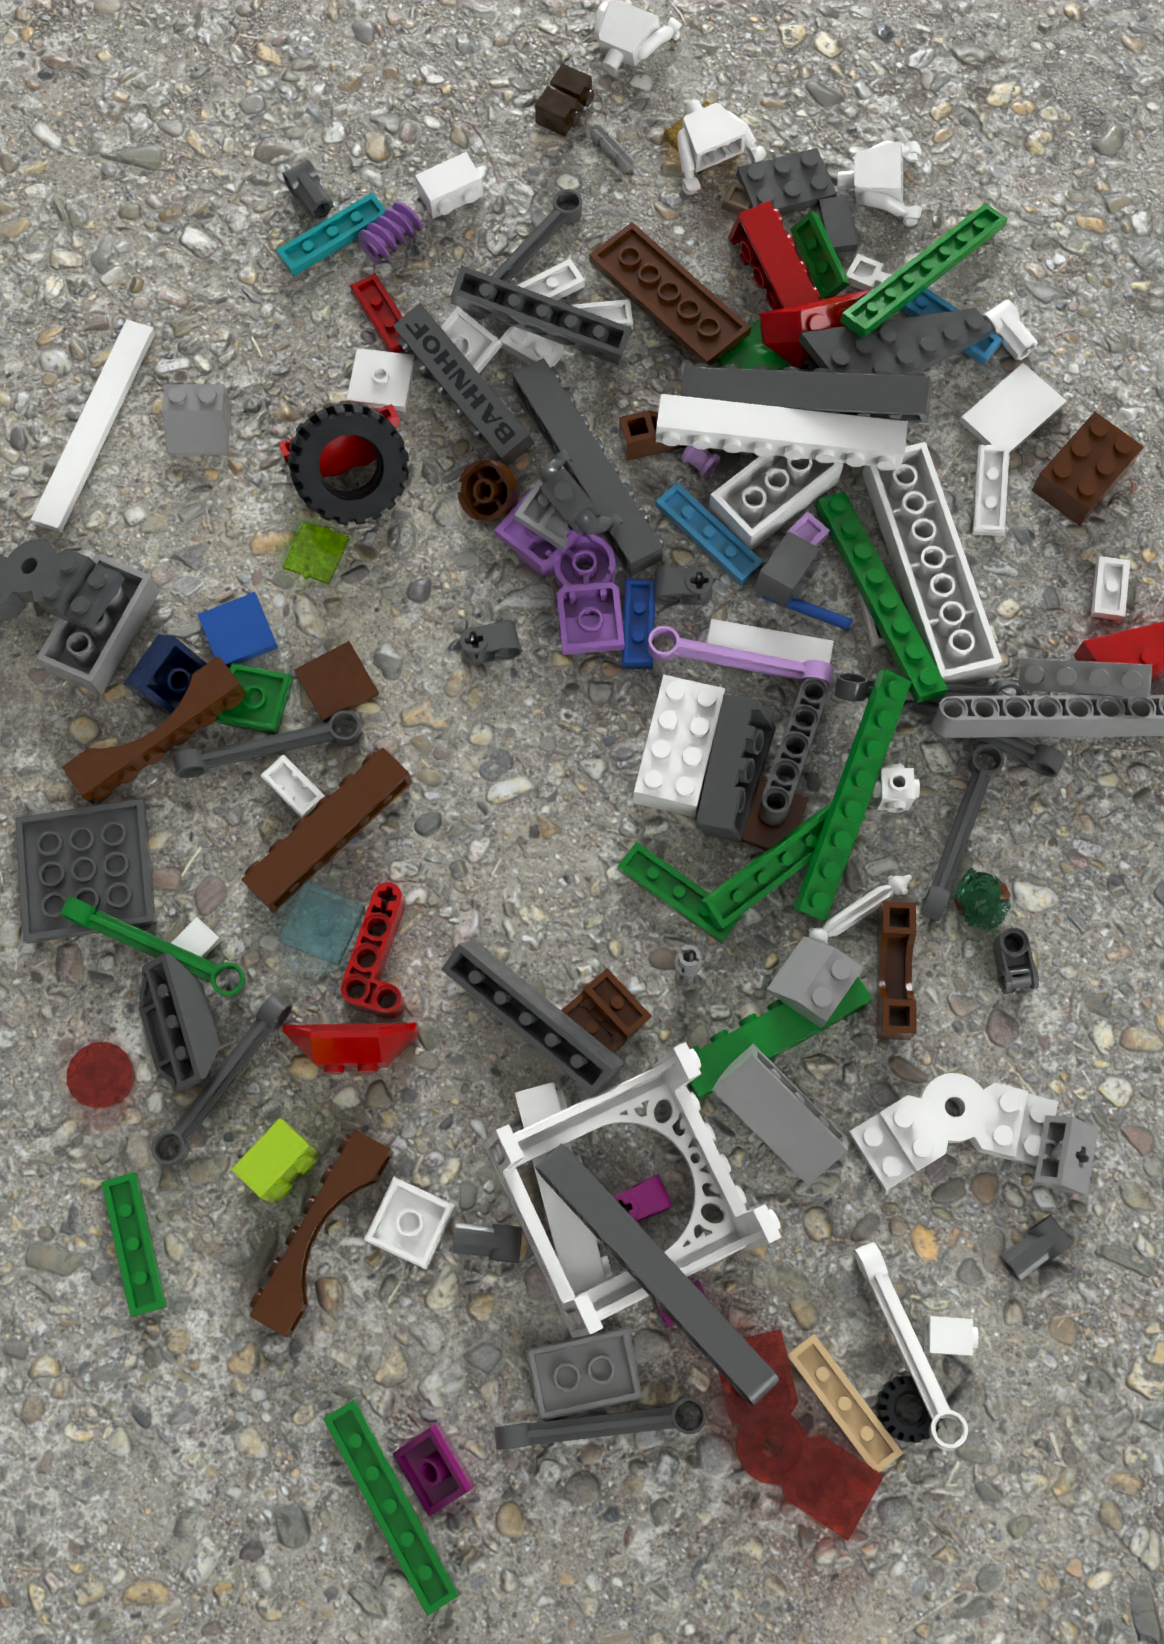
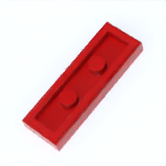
(379, 310)

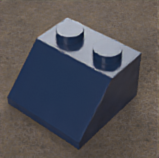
(164, 673)

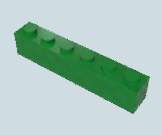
(771, 1033)

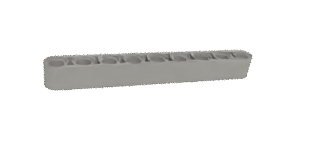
(1049, 716)

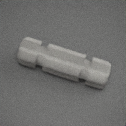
(613, 149)

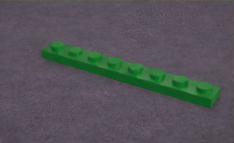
(923, 270)
(881, 597)
(852, 795)

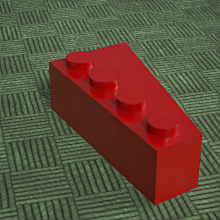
(772, 257)
(1133, 646)

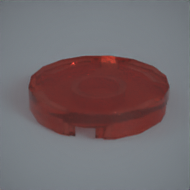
(100, 1075)

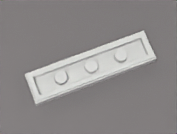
(769, 642)

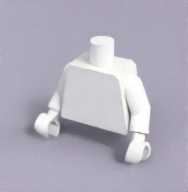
(629, 33)
(709, 138)
(880, 178)

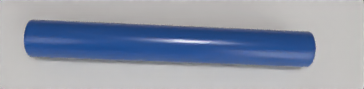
(818, 613)

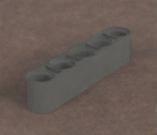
(793, 764)

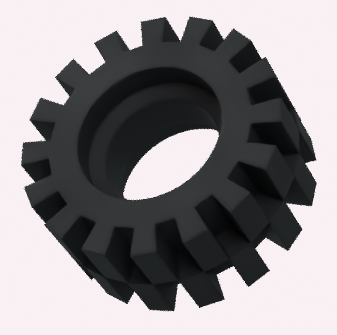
(888, 1415)

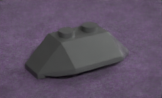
(177, 1022)

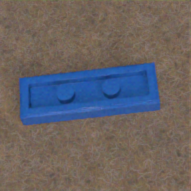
(638, 623)

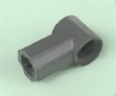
(304, 182)
(496, 1242)
(1043, 1243)

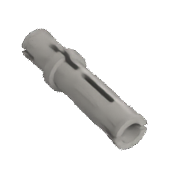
(682, 962)

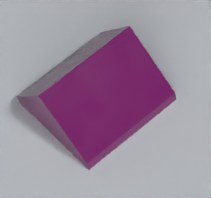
(434, 1469)

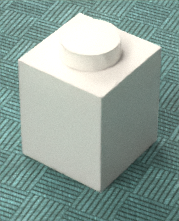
(950, 1336)

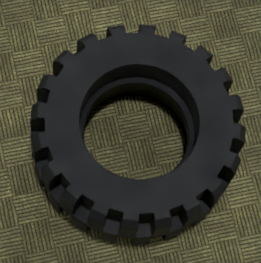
(354, 504)

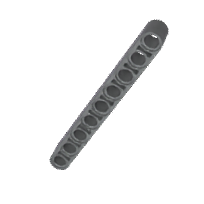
(658, 1275)

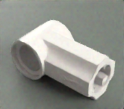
(1007, 325)

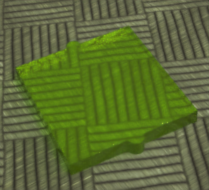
(316, 552)

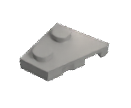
(543, 518)

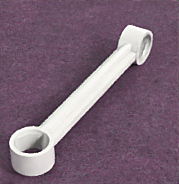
(876, 1274)

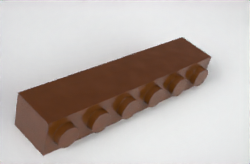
(327, 829)

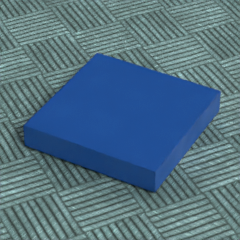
(238, 630)

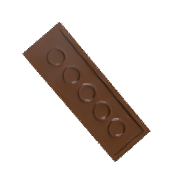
(669, 294)

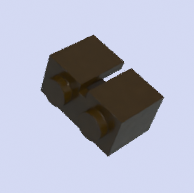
(562, 107)

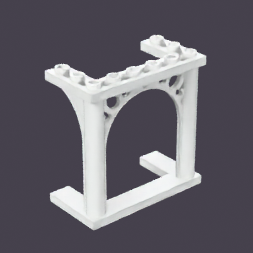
(667, 1082)

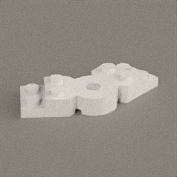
(918, 1130)

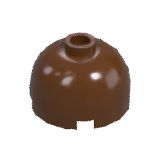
(488, 490)

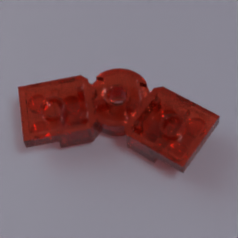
(811, 1468)

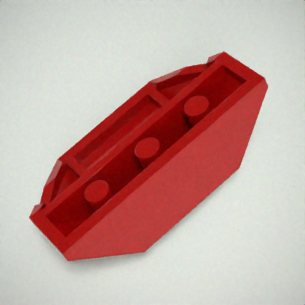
(784, 326)
(346, 450)
(352, 1045)

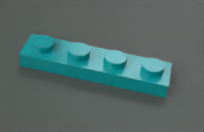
(330, 235)

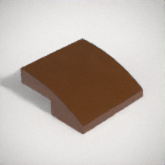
(608, 1011)

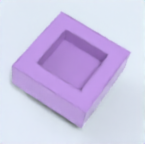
(810, 529)

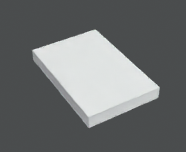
(1013, 410)

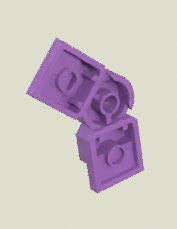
(587, 598)

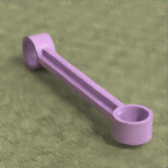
(738, 658)

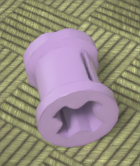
(701, 460)

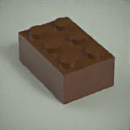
(1087, 468)

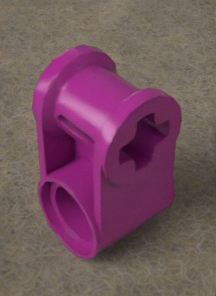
(646, 1199)

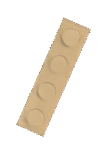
(844, 1404)

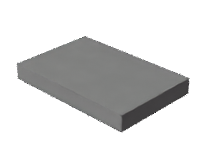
(584, 1373)

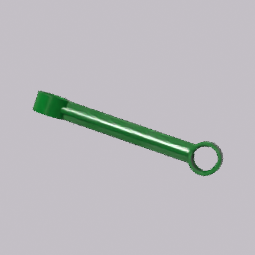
(92, 918)

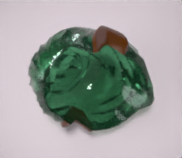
(982, 900)

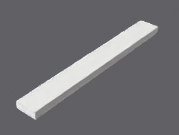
(93, 426)

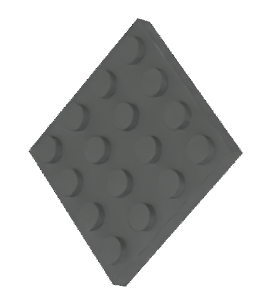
(87, 855)

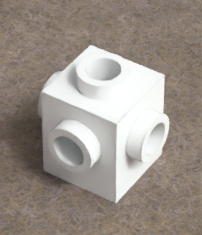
(892, 797)

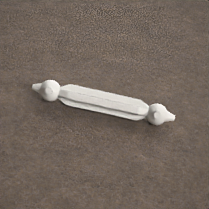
(860, 908)

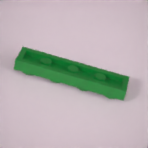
(671, 889)
(134, 1244)

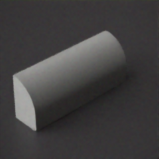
(781, 1115)

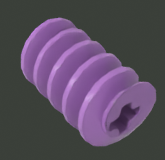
(387, 230)

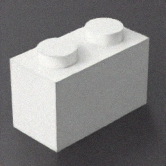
(449, 185)

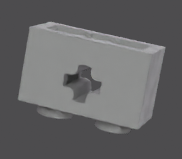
(1066, 1154)

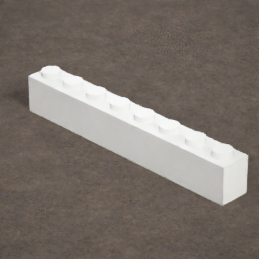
(781, 432)

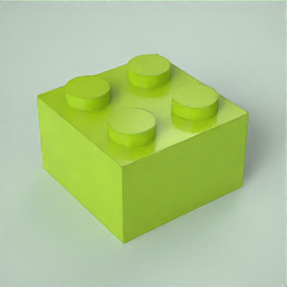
(276, 1162)

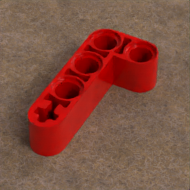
(379, 947)

